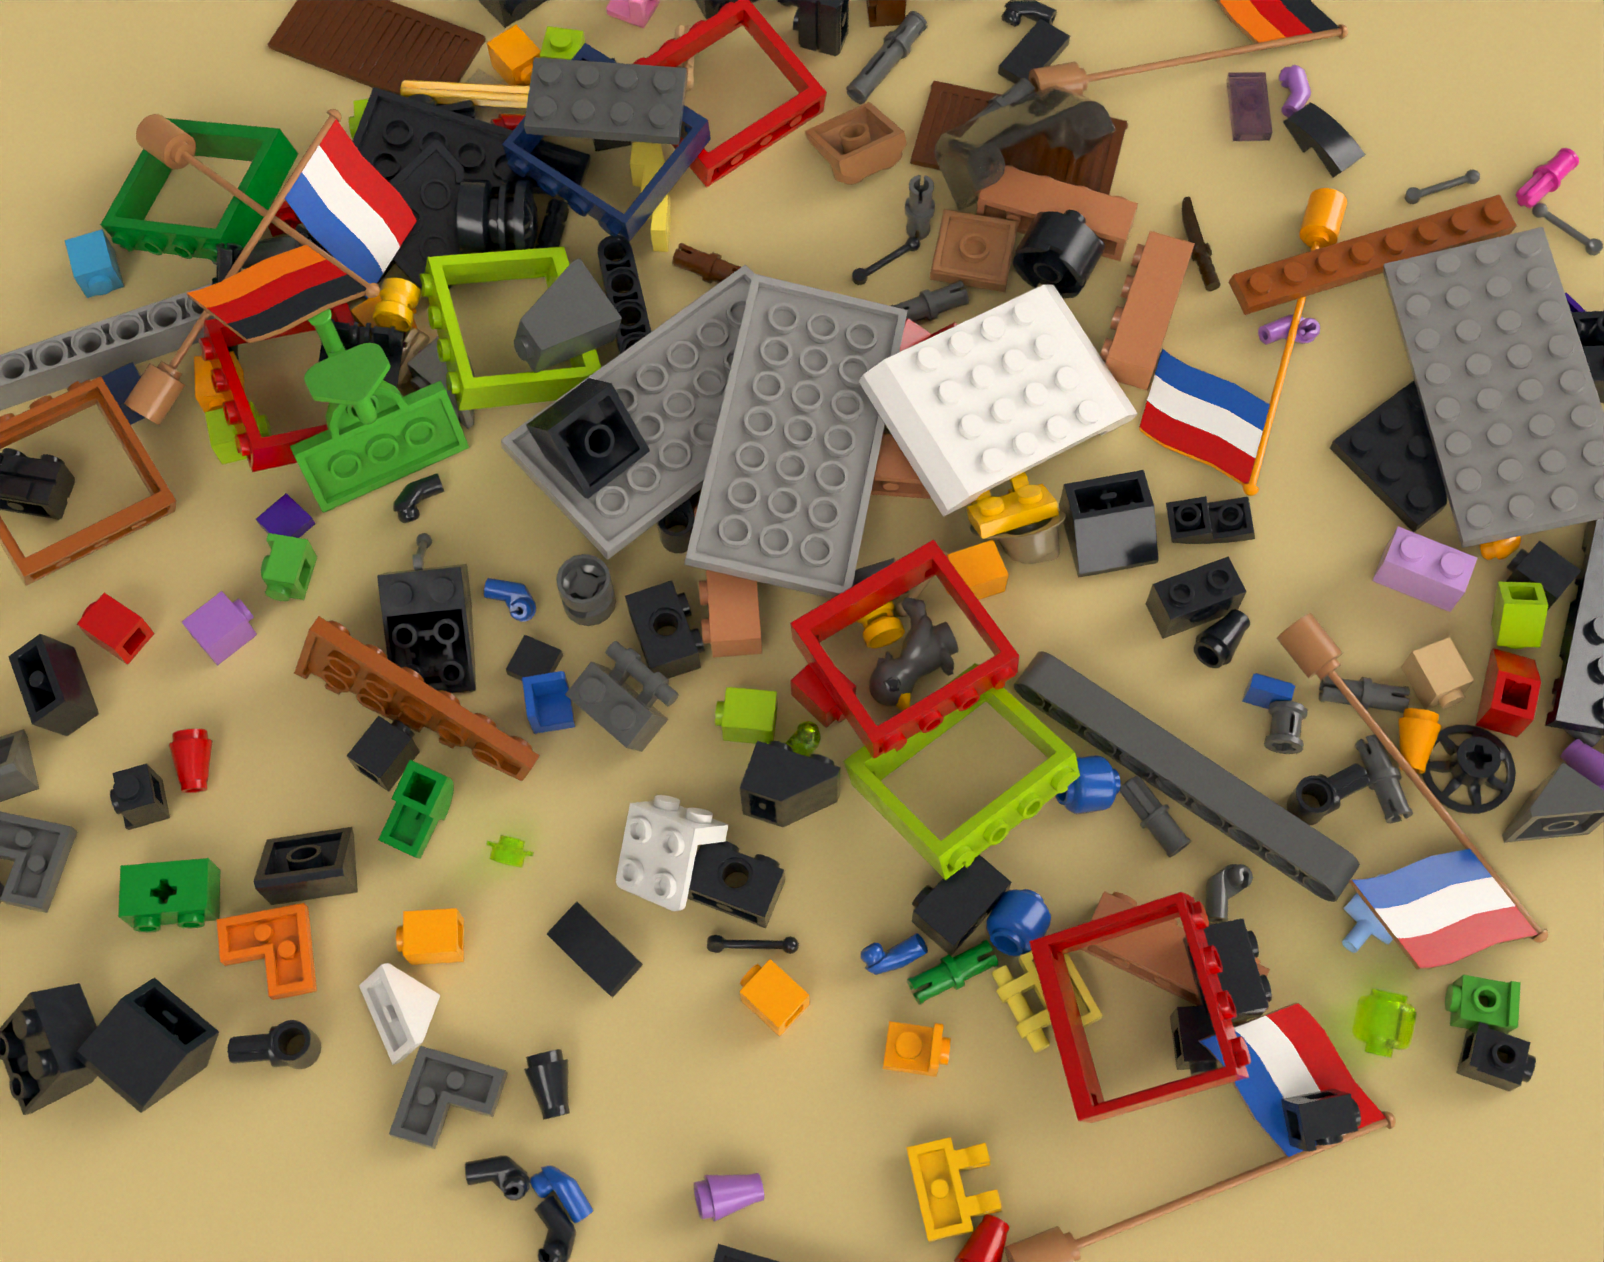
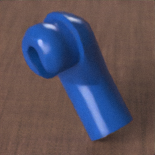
(515, 595)

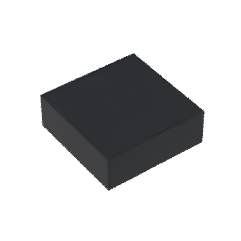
(533, 658)

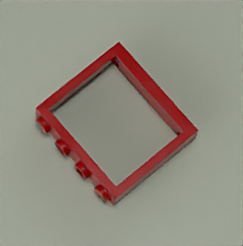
(773, 126)
(260, 451)
(871, 595)
(1068, 1025)

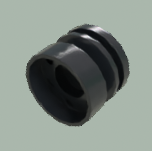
(496, 220)

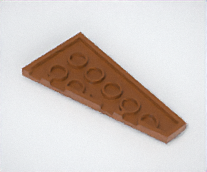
(404, 696)

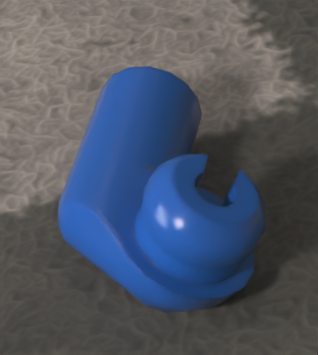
(895, 958)
(566, 1188)

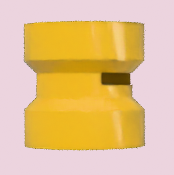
(397, 304)
(881, 627)

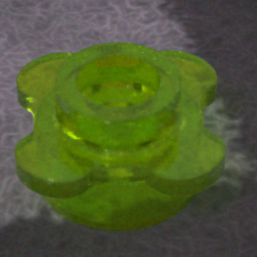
(509, 851)

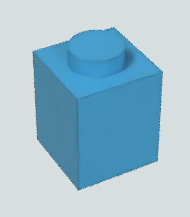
(94, 263)

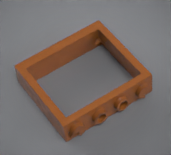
(49, 411)

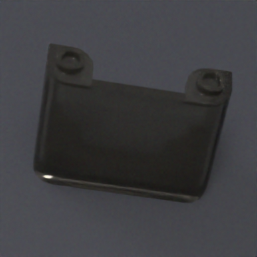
(972, 152)

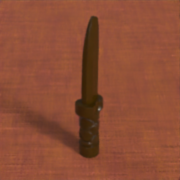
(1201, 250)

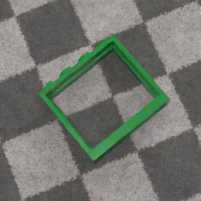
(271, 162)

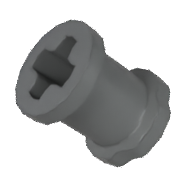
(1286, 727)

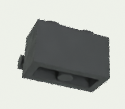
(618, 706)

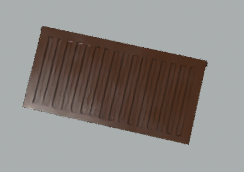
(376, 42)
(955, 105)

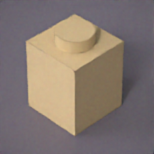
(1438, 674)

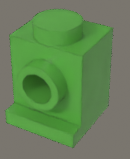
(288, 567)
(1466, 1010)

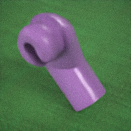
(1295, 79)
(1279, 329)

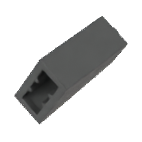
(566, 320)

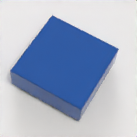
(1265, 690)

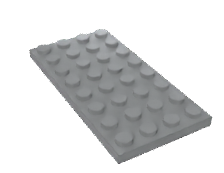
(1502, 386)
(674, 395)
(795, 440)

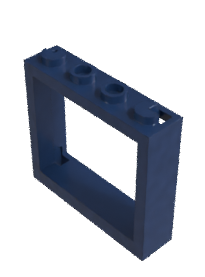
(519, 146)

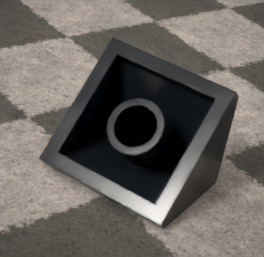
(307, 866)

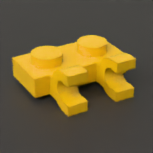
(1018, 508)
(941, 1190)

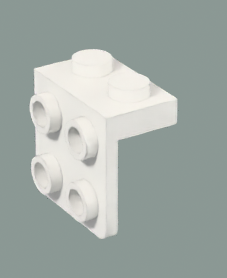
(662, 849)

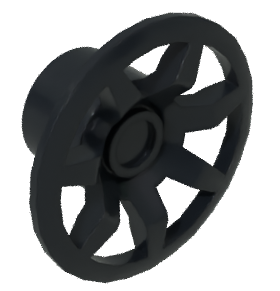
(1472, 765)

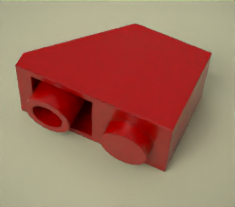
(1509, 693)

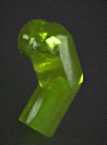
(805, 738)

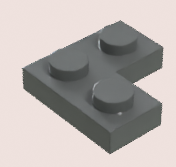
(38, 857)
(436, 1084)

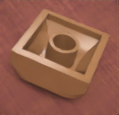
(858, 143)

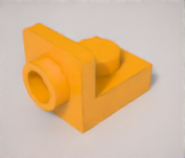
(916, 1048)

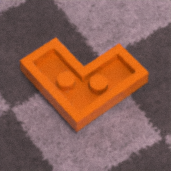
(278, 936)

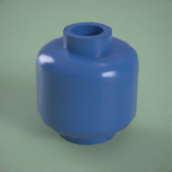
(1094, 788)
(1017, 920)

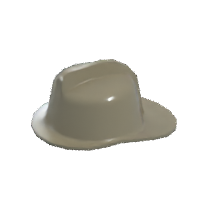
(1032, 542)

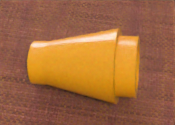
(1418, 736)

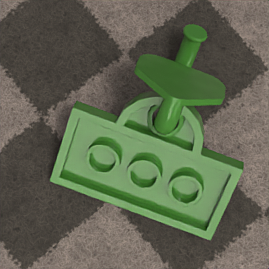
(382, 434)

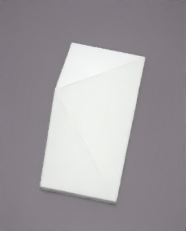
(399, 1009)

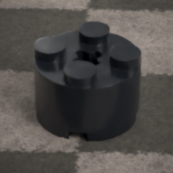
(1058, 252)

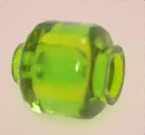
(1384, 1022)

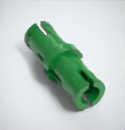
(952, 972)

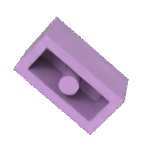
(1424, 569)

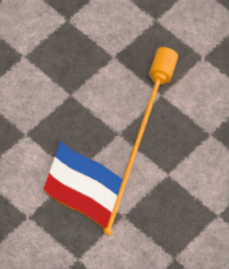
(1215, 417)

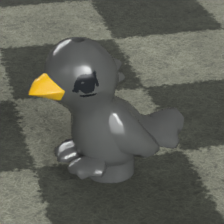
(922, 652)

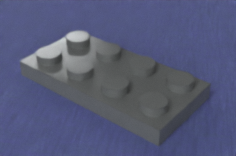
(606, 101)

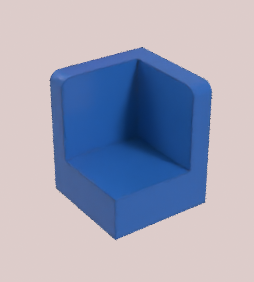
(546, 702)

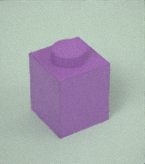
(220, 626)

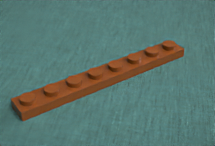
(1368, 253)

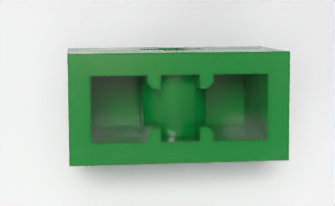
(149, 884)

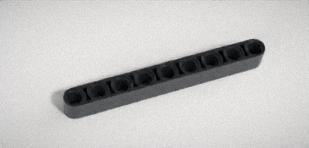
(619, 277)

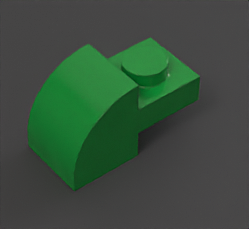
(421, 801)

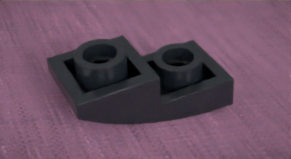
(1328, 138)
(1210, 523)
(594, 949)

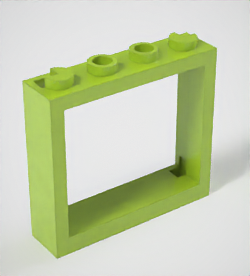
(506, 388)
(994, 820)

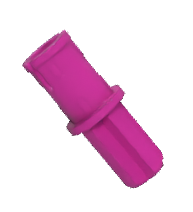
(1547, 177)

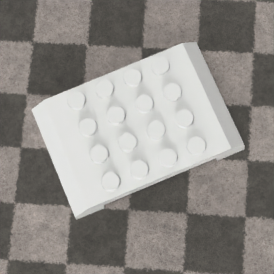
(996, 396)

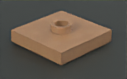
(974, 250)

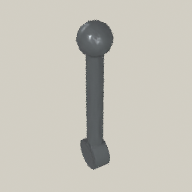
(1414, 194)
(1592, 246)
(423, 541)

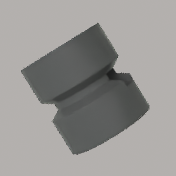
(586, 590)

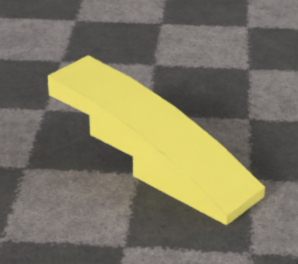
(644, 164)

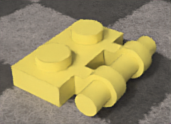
(1031, 1025)

